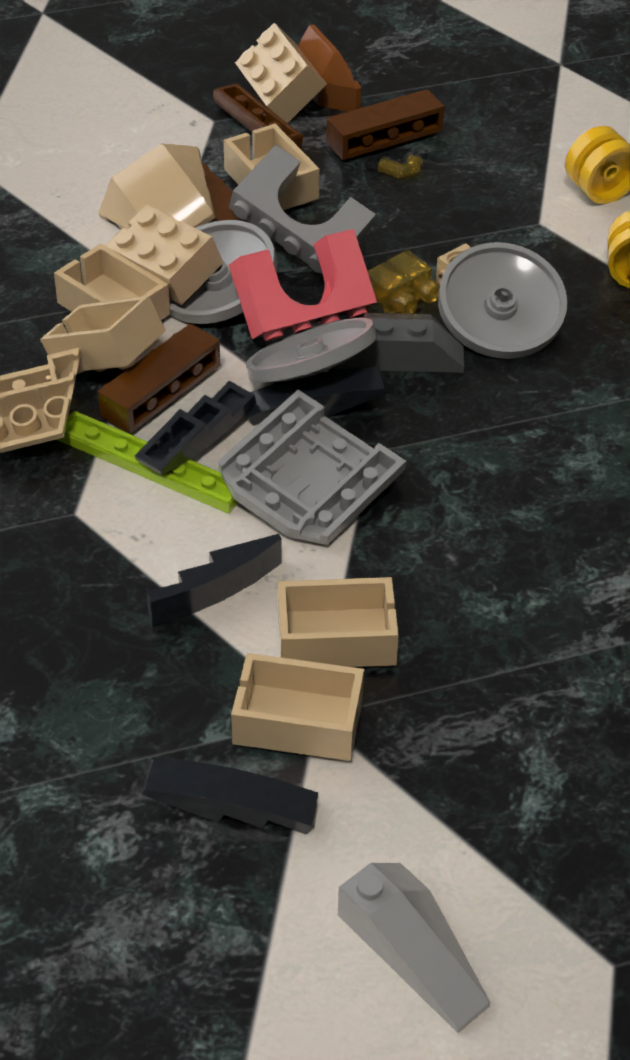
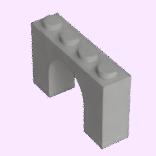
(258, 204)

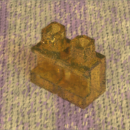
(402, 283)

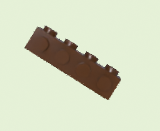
(384, 124)
(159, 378)

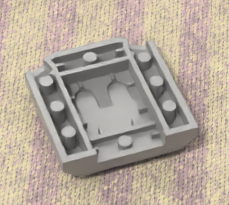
(307, 471)

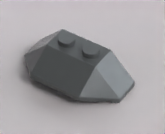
(409, 344)

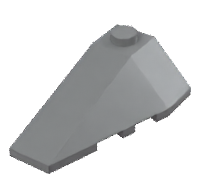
(409, 932)

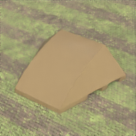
(165, 179)
(37, 401)

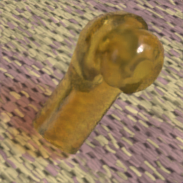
(401, 170)

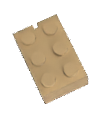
(280, 73)
(238, 163)
(168, 251)
(108, 278)
(107, 333)
(338, 621)
(297, 706)

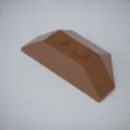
(341, 90)

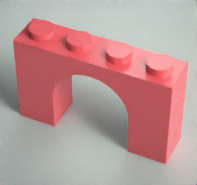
(271, 310)

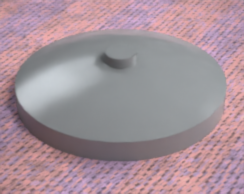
(217, 296)
(502, 300)
(311, 350)

